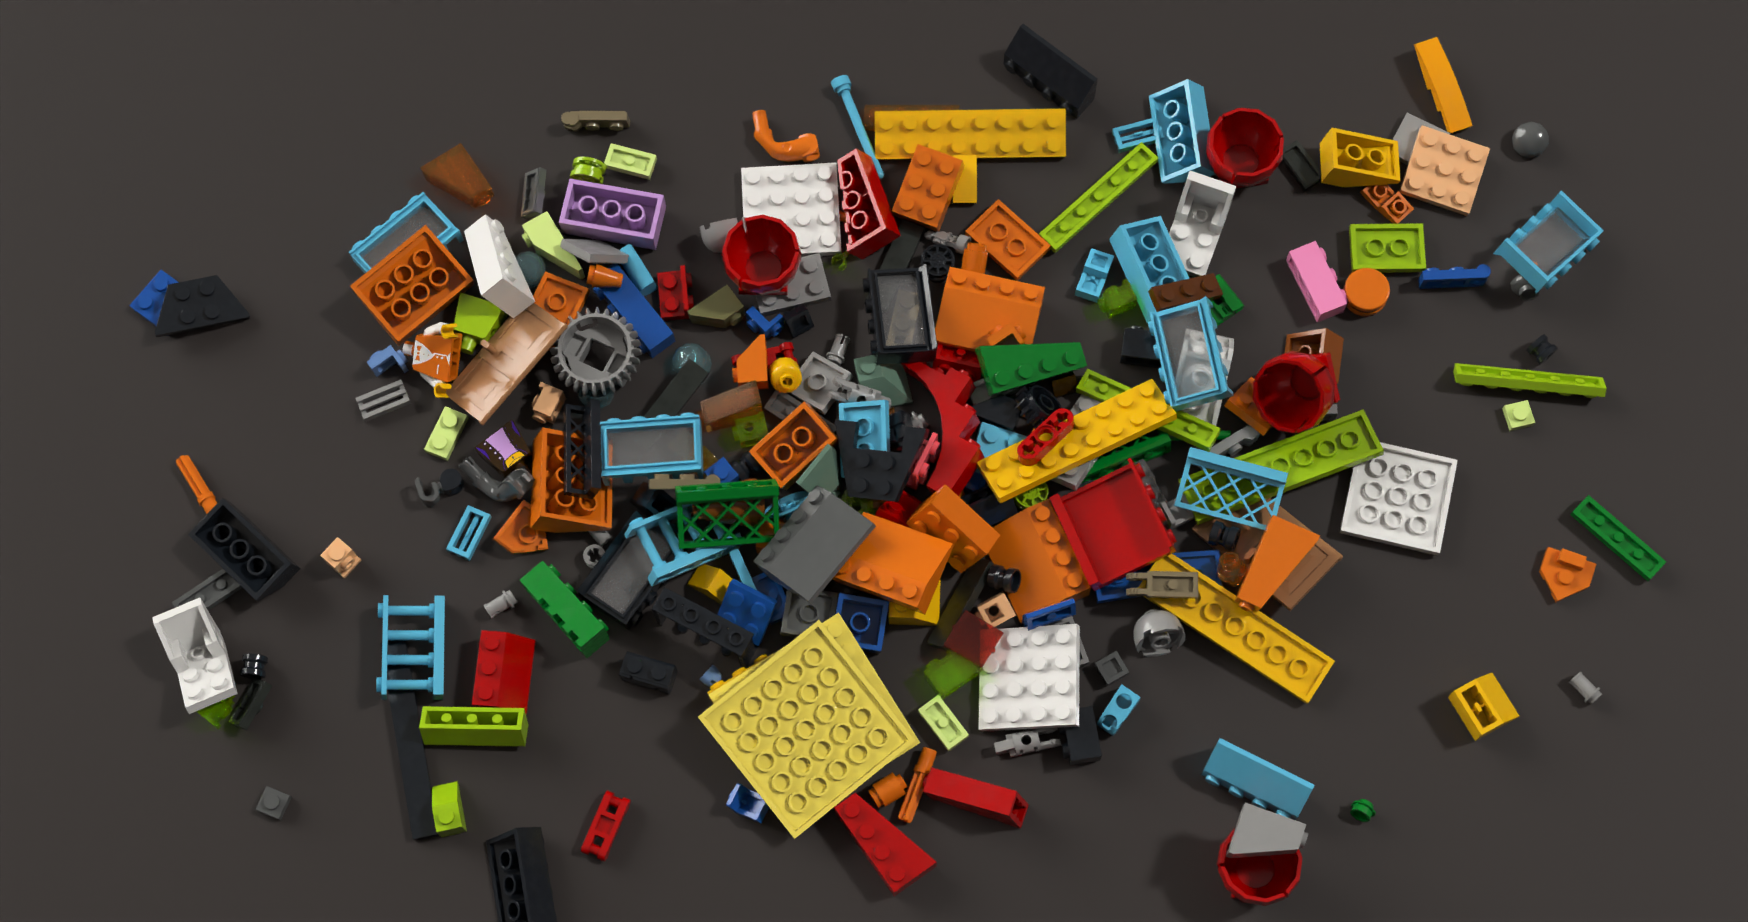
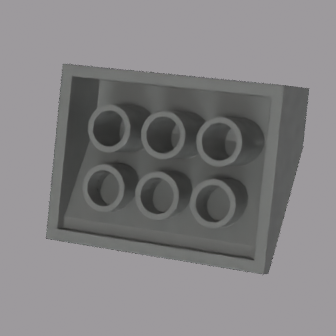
(813, 544)

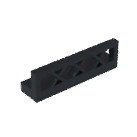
(591, 449)

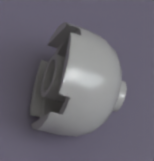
(716, 234)
(1157, 633)

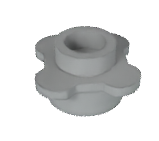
(919, 421)

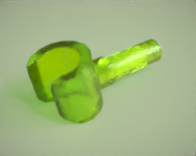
(843, 256)

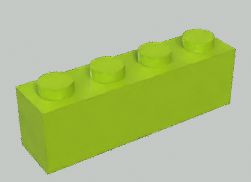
(473, 726)

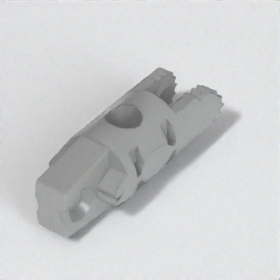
(854, 391)
(1014, 745)

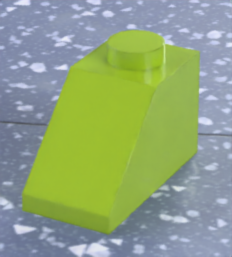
(448, 809)

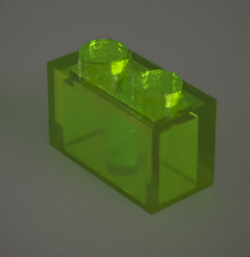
(950, 673)

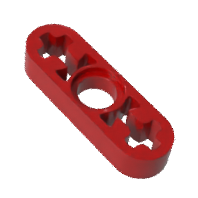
(1043, 447)

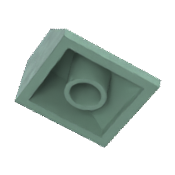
(887, 378)
(824, 472)

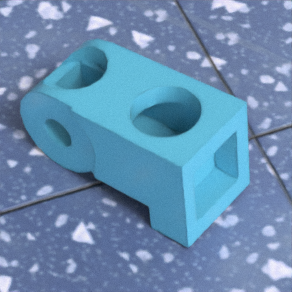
(1118, 710)

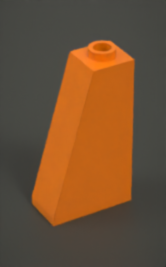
(1275, 558)

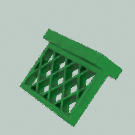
(1147, 450)
(722, 493)

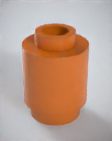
(975, 257)
(887, 790)

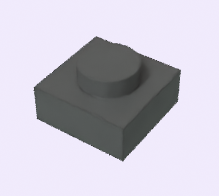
(1111, 668)
(273, 803)

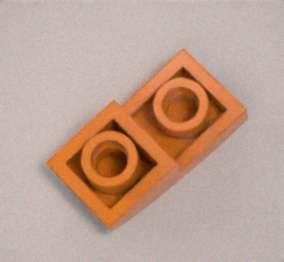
(1387, 202)

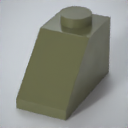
(718, 310)

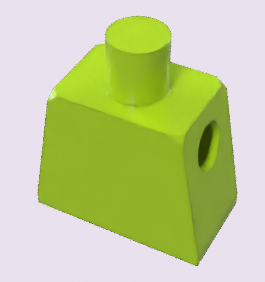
(476, 321)

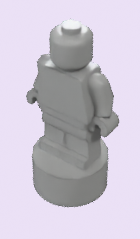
(948, 239)

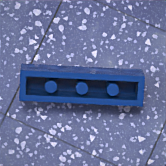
(631, 304)

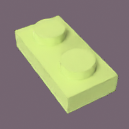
(630, 161)
(446, 433)
(943, 723)

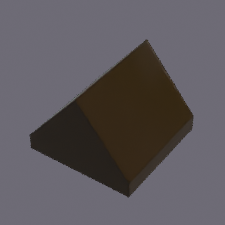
(1063, 384)

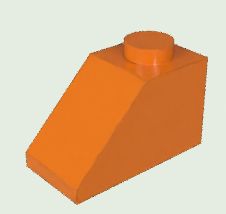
(753, 364)

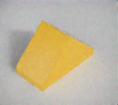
(710, 582)

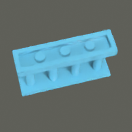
(682, 561)
(433, 660)

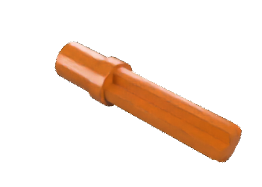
(204, 495)
(915, 787)

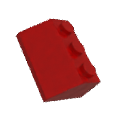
(503, 670)

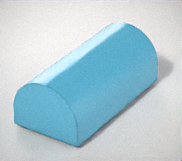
(638, 272)

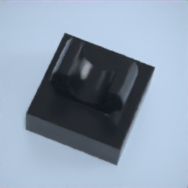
(798, 320)

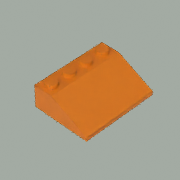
(412, 285)
(979, 302)
(549, 506)
(1044, 556)
(897, 564)

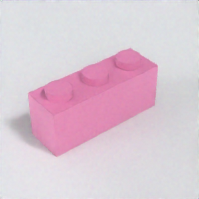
(1317, 281)

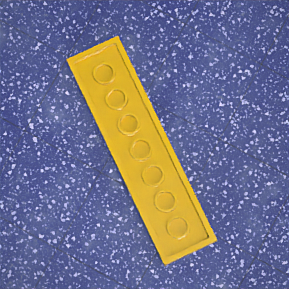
(972, 132)
(1094, 434)
(1246, 634)

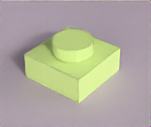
(1518, 415)

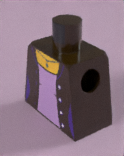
(505, 450)

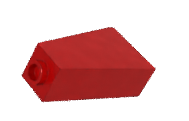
(976, 796)

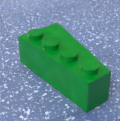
(1018, 365)
(565, 608)

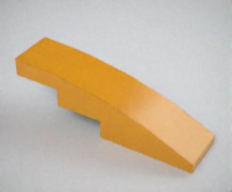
(1443, 85)

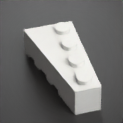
(497, 268)

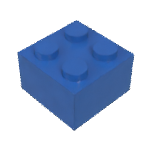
(864, 619)

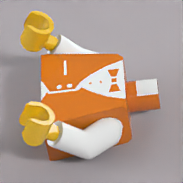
(436, 356)

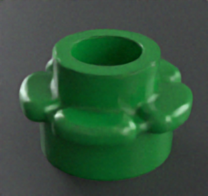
(1362, 810)

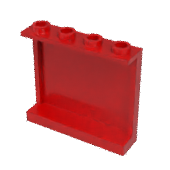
(1114, 525)

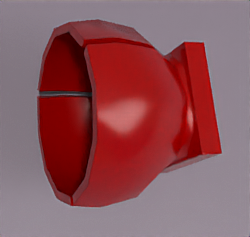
(1245, 147)
(762, 257)
(1295, 390)
(1259, 878)

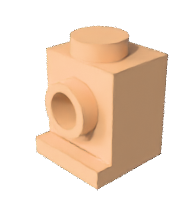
(547, 403)
(340, 557)
(1004, 613)

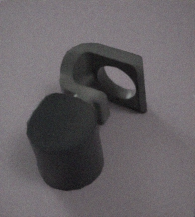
(450, 484)

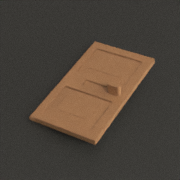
(505, 361)
(1304, 576)

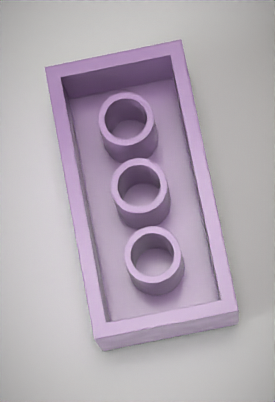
(612, 214)

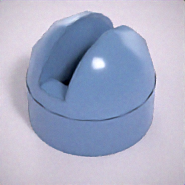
(711, 676)

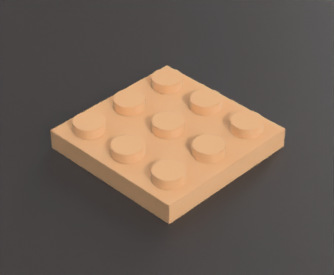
(1444, 170)

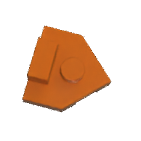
(517, 535)
(1566, 572)

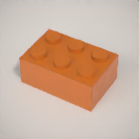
(928, 188)
(793, 445)
(952, 520)

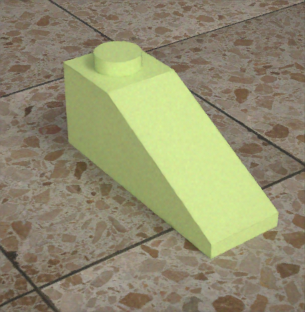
(546, 241)

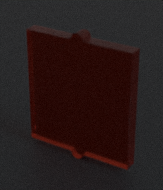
(973, 639)

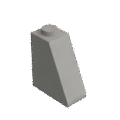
(1265, 833)

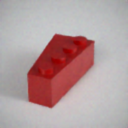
(866, 207)
(885, 846)

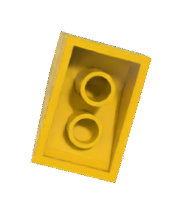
(1358, 159)

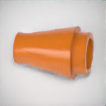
(603, 277)

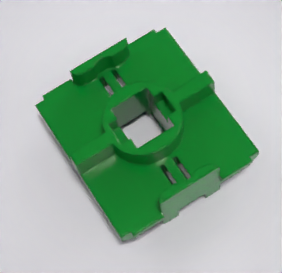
(1230, 303)

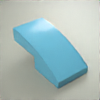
(1094, 275)

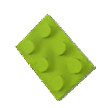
(1387, 247)

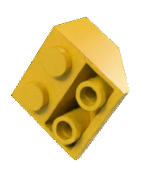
(1483, 706)

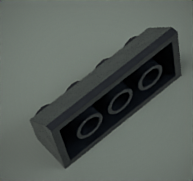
(1050, 72)
(243, 550)
(521, 876)

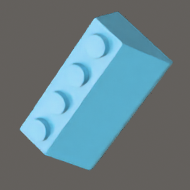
(1185, 128)
(1147, 258)
(1256, 780)

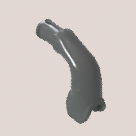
(512, 487)

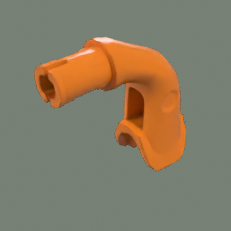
(803, 148)

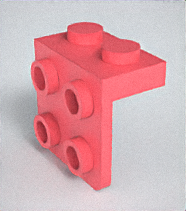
(928, 454)

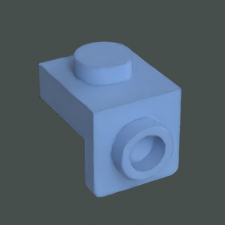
(386, 358)

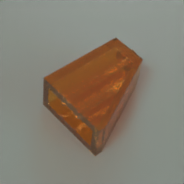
(459, 177)
(733, 404)

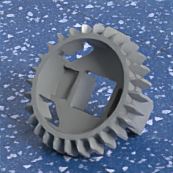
(576, 344)

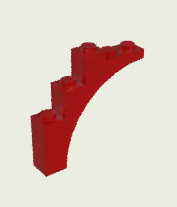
(959, 421)

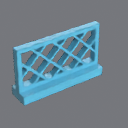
(1233, 467)

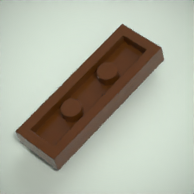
(1185, 291)

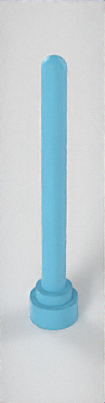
(842, 86)

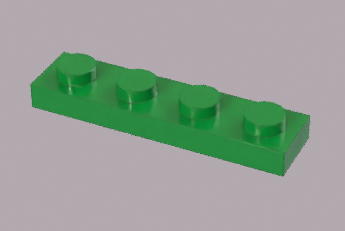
(1618, 538)

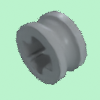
(590, 549)

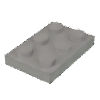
(806, 288)

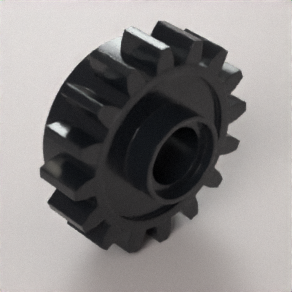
(1036, 404)

